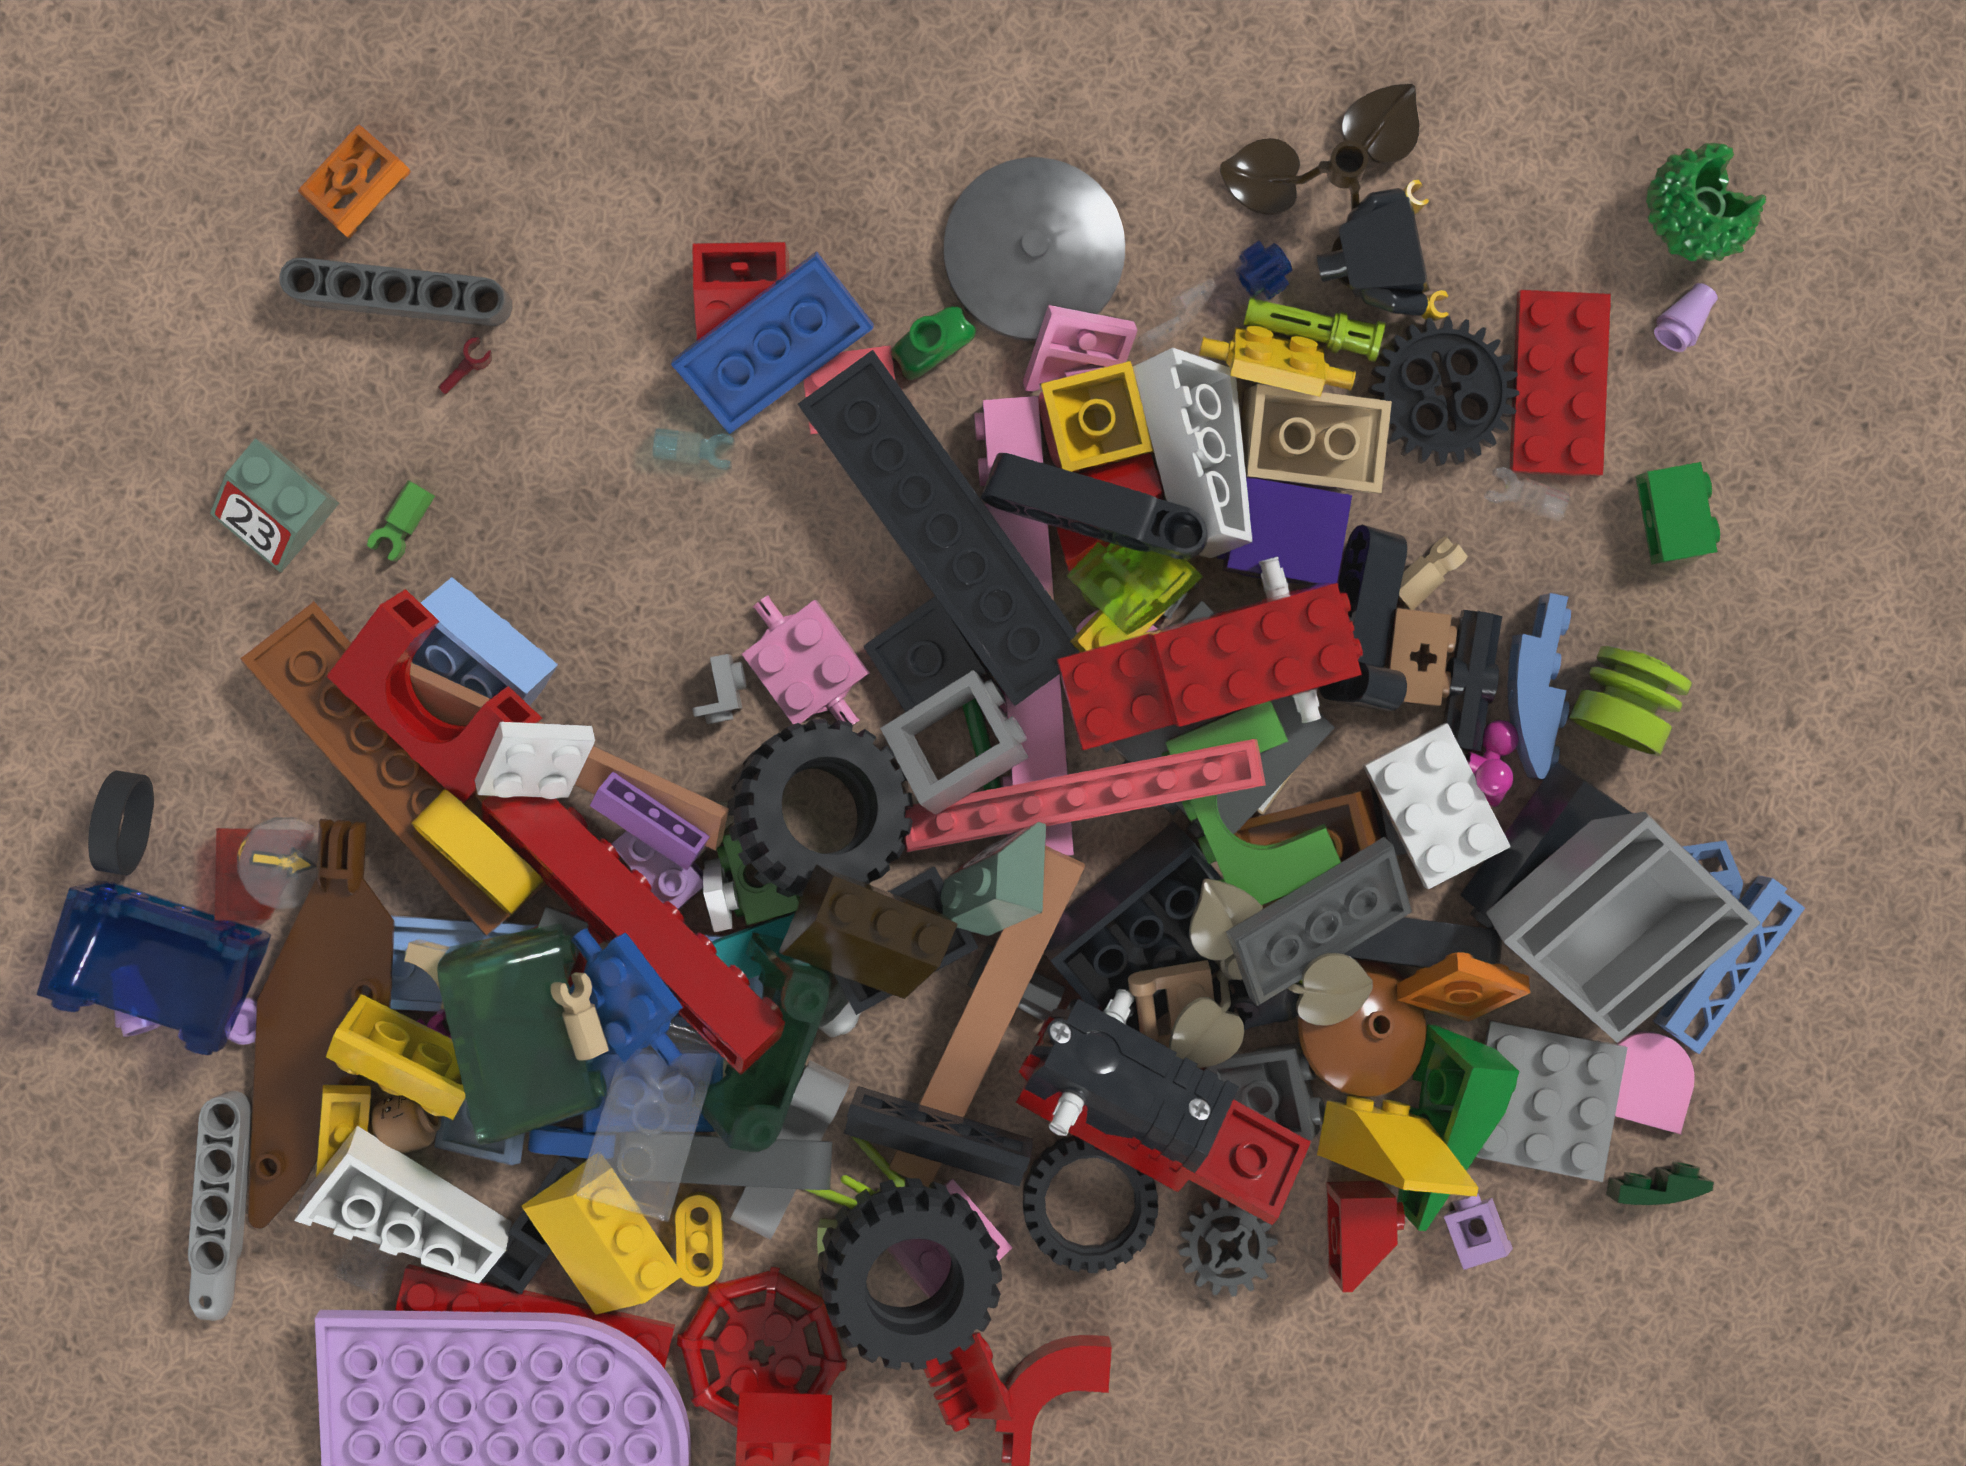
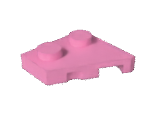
(1075, 344)

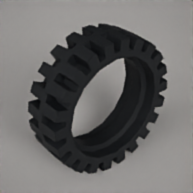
(1071, 1254)

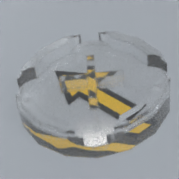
(279, 861)

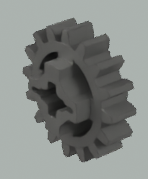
(1216, 1262)

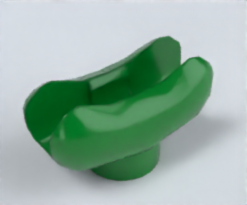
(932, 341)

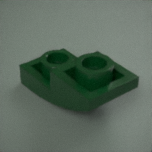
(1669, 1186)

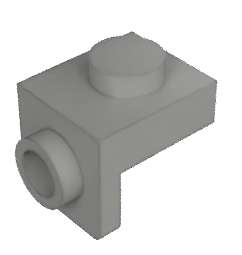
(728, 679)

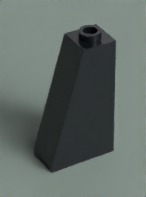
(1546, 823)

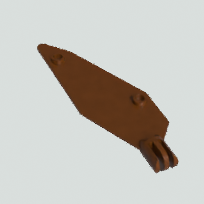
(328, 960)

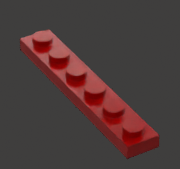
(439, 1291)

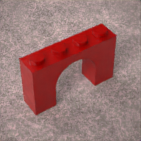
(378, 680)

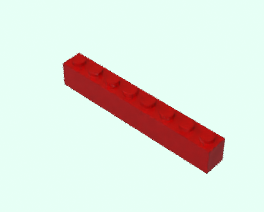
(619, 902)

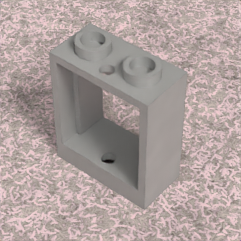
(941, 794)

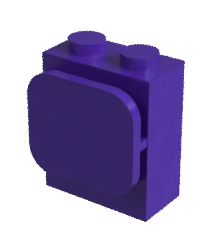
(1298, 527)

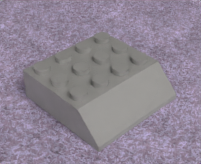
(1620, 920)

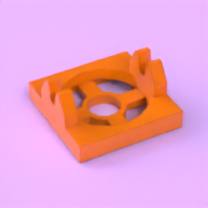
(325, 185)

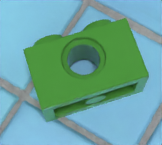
(755, 902)

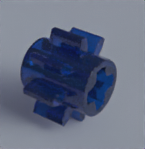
(1263, 270)

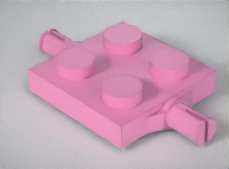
(805, 662)

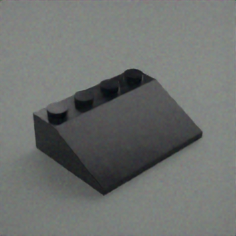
(1133, 921)

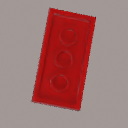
(1560, 383)

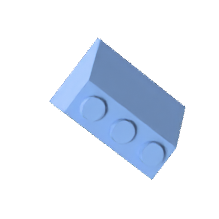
(480, 647)

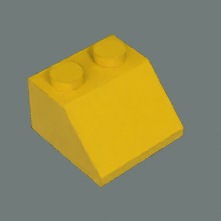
(1097, 418)

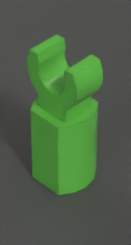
(402, 519)

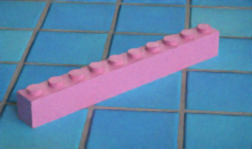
(1014, 428)

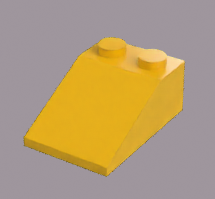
(1391, 1147)

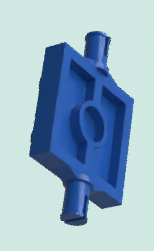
(629, 998)

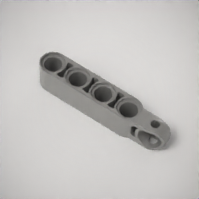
(212, 1277)

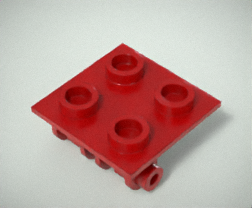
(972, 1388)

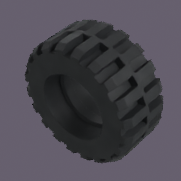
(858, 765)
(918, 1330)

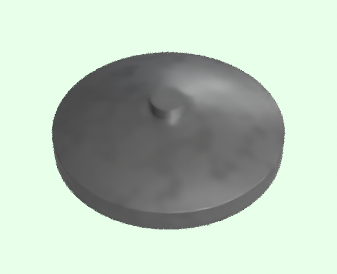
(1032, 240)

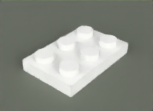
(1436, 806)

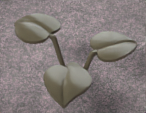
(1210, 1034)

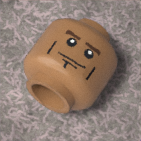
(403, 1124)

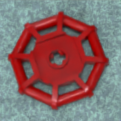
(754, 1323)

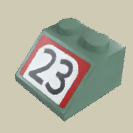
(271, 504)
(998, 884)

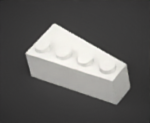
(1198, 442)
(404, 1208)

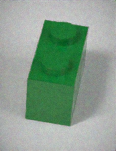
(1677, 513)

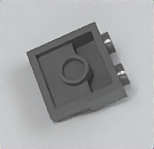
(1276, 1086)

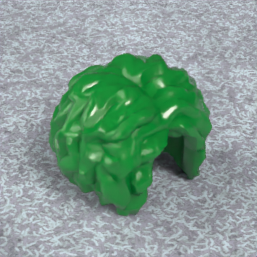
(1696, 210)

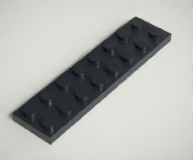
(941, 526)

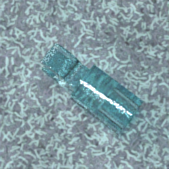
(690, 447)

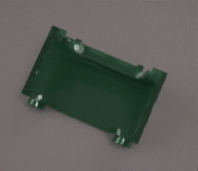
(513, 1033)
(753, 1106)

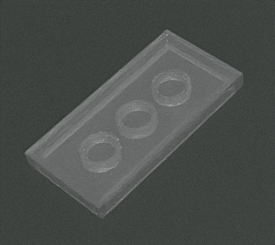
(649, 1127)

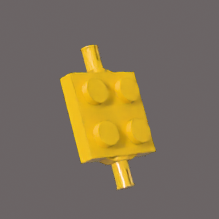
(1277, 361)

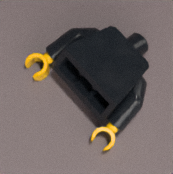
(1385, 254)

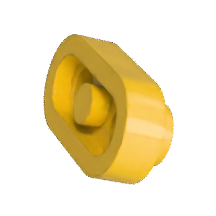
(699, 1237)

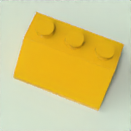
(399, 1056)
(601, 1247)

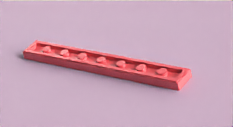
(1089, 794)

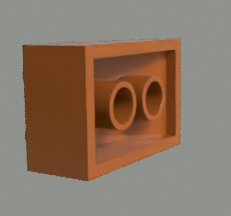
(1347, 818)

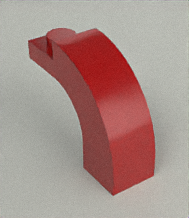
(1049, 1371)

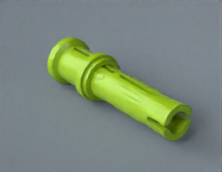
(1260, 314)

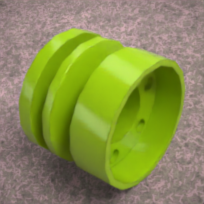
(1631, 700)

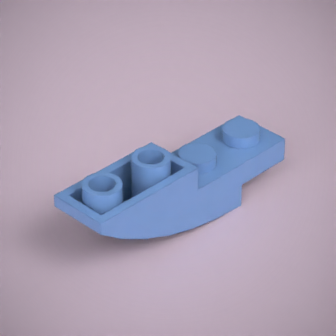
(1532, 704)

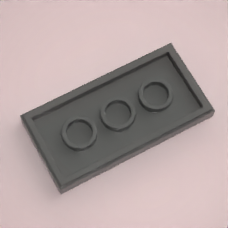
(1319, 919)

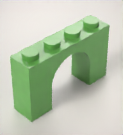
(1260, 870)

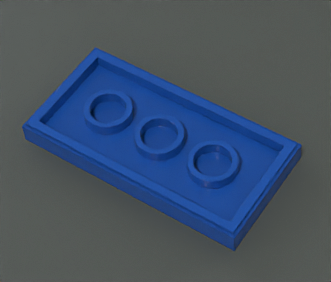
(772, 343)

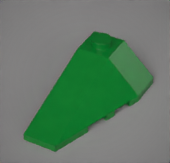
(1463, 1099)

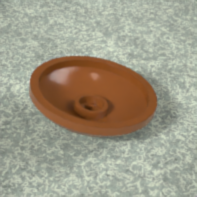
(1358, 1058)

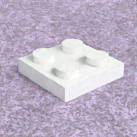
(534, 760)

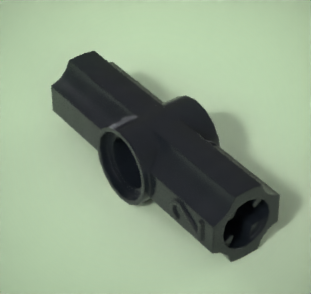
(1472, 677)

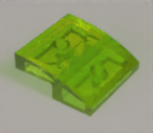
(1132, 584)

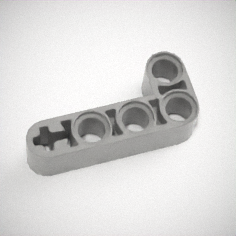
(807, 1118)

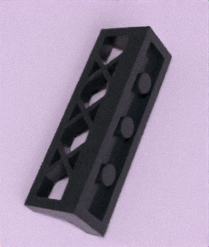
(938, 1136)

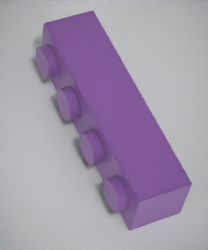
(649, 820)

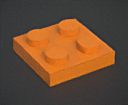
(1463, 987)

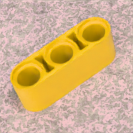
(477, 851)

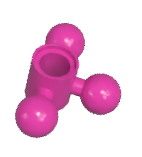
(1491, 773)

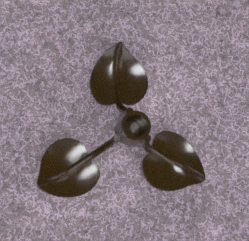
(1375, 125)

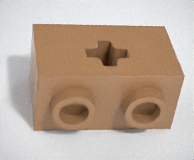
(1436, 639)

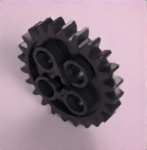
(1484, 384)

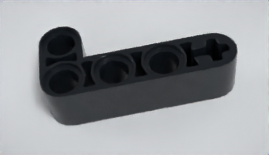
(1372, 582)

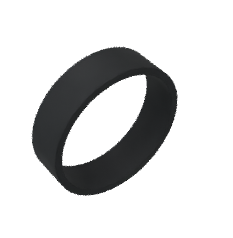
(106, 848)

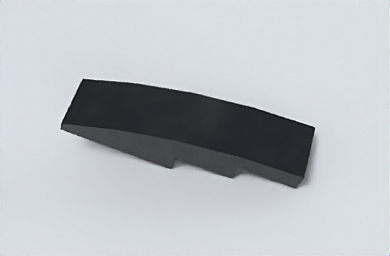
(525, 1245)

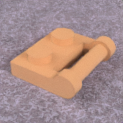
(1182, 986)

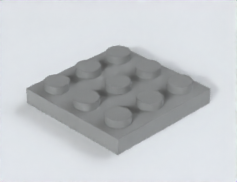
(1561, 1102)

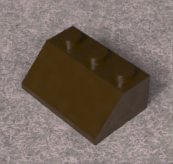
(867, 933)

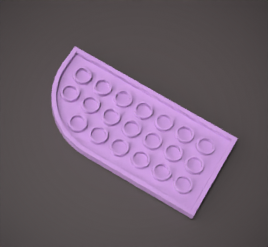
(491, 1392)

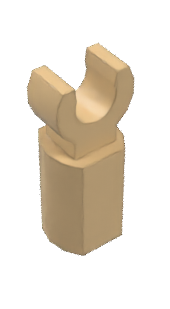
(1428, 572)
(581, 1017)

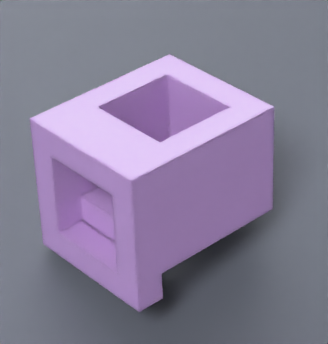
(1473, 1247)

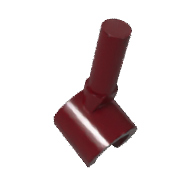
(466, 365)

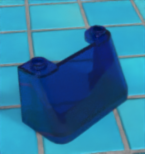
(152, 962)

